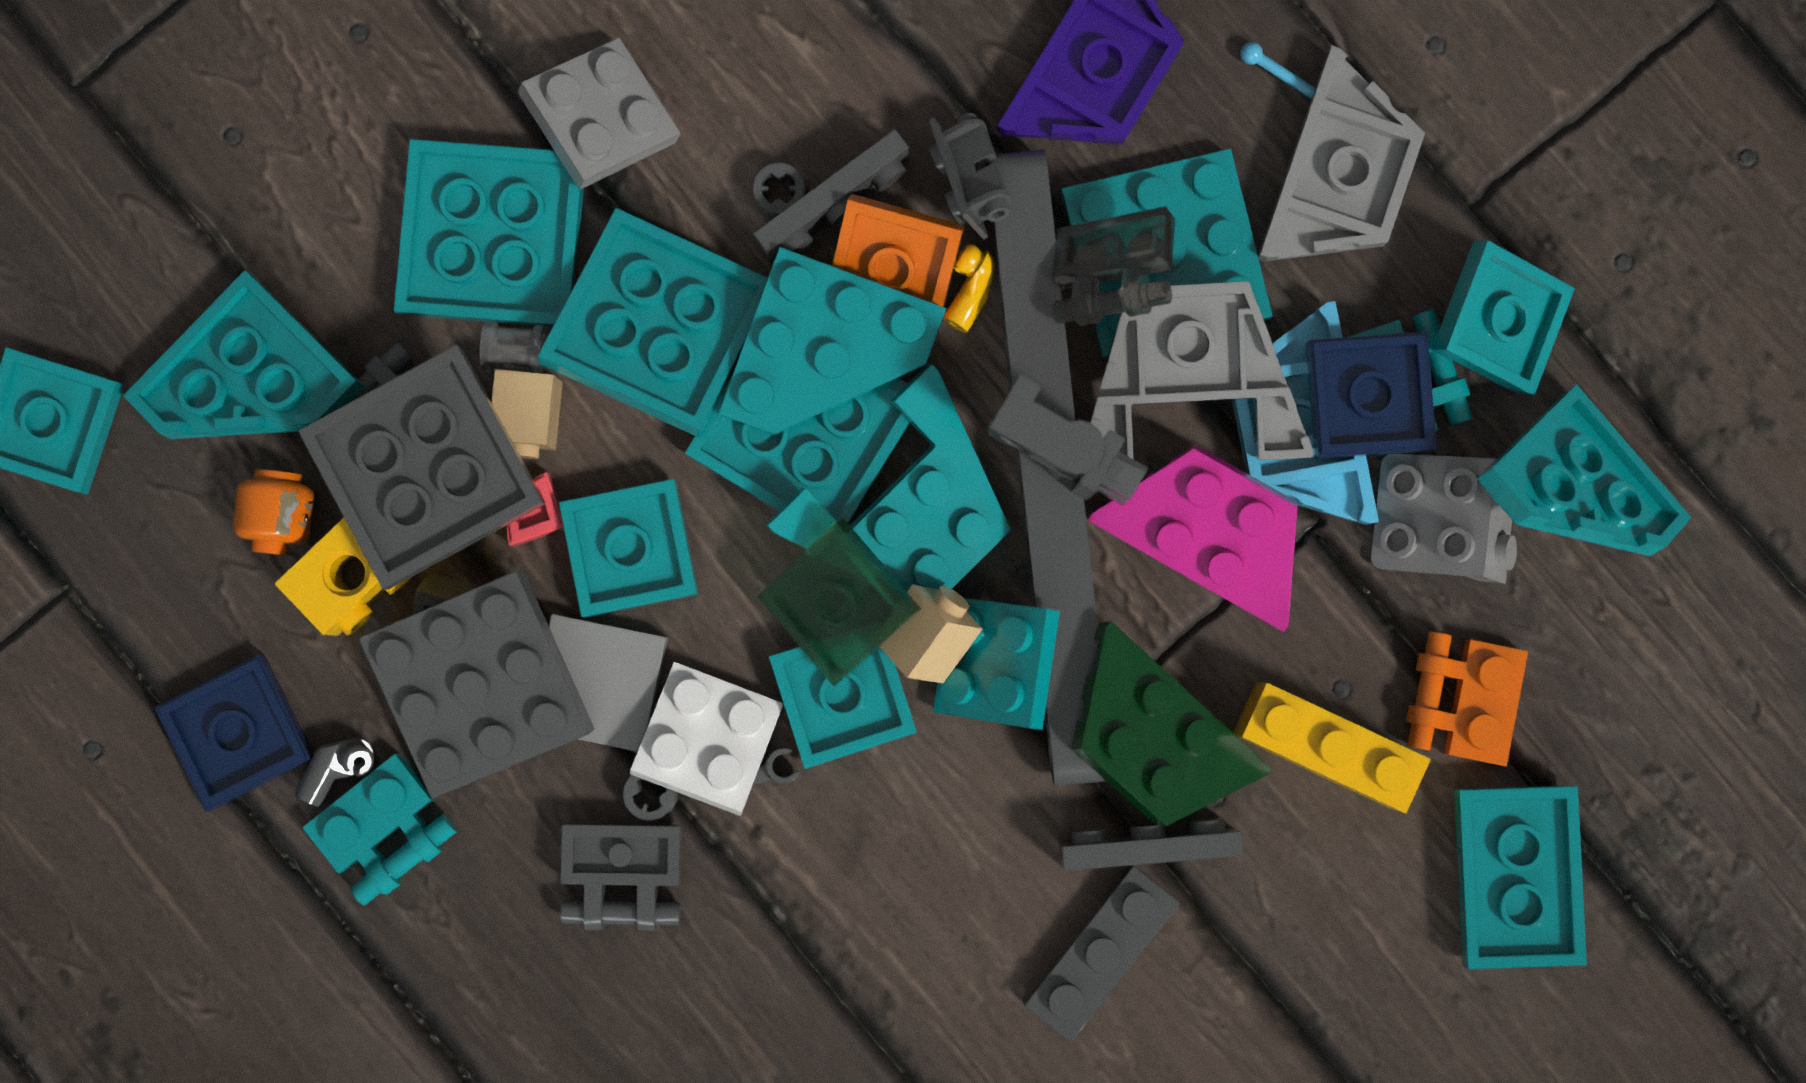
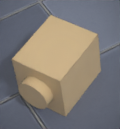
(528, 409)
(934, 637)

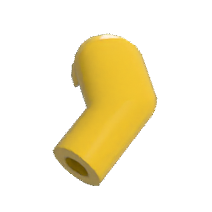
(975, 290)

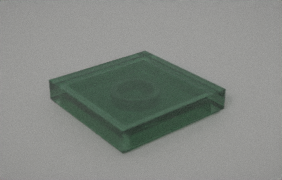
(838, 602)

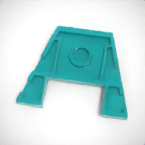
(930, 519)

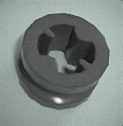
(780, 173)
(634, 786)

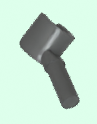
(766, 771)

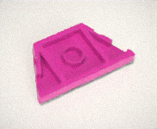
(1214, 530)

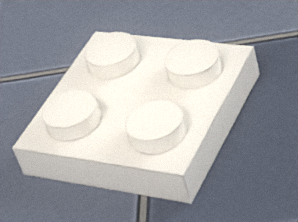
(706, 738)

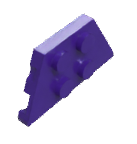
(1095, 73)

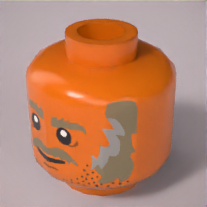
(273, 511)

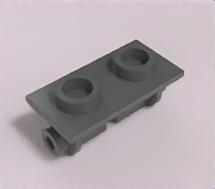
(974, 193)

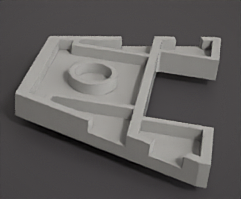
(1200, 349)

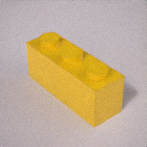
(1331, 747)

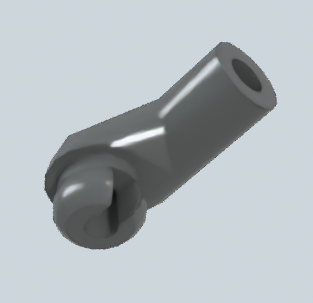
(333, 762)

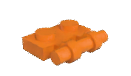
(1483, 700)

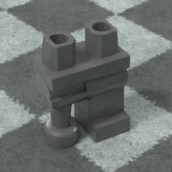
(1066, 447)

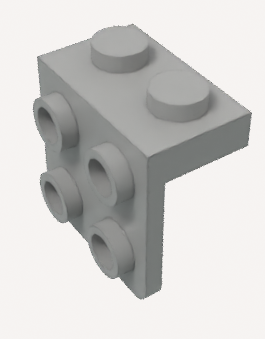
(1440, 519)

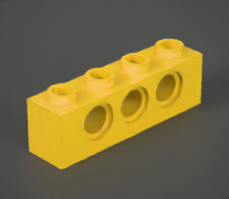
(318, 587)

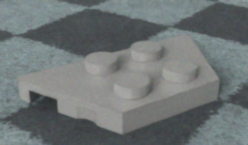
(1343, 169)

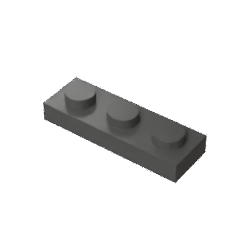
(877, 167)
(1150, 845)
(1101, 953)

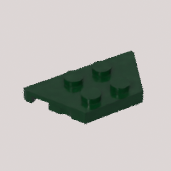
(1156, 736)

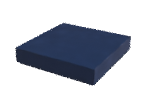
(1371, 395)
(234, 732)

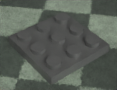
(421, 467)
(477, 683)

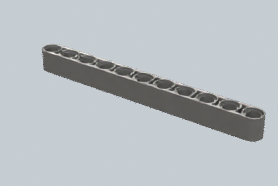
(1051, 512)

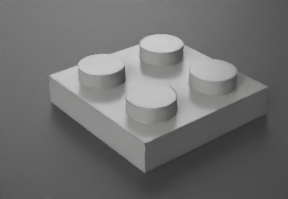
(599, 113)

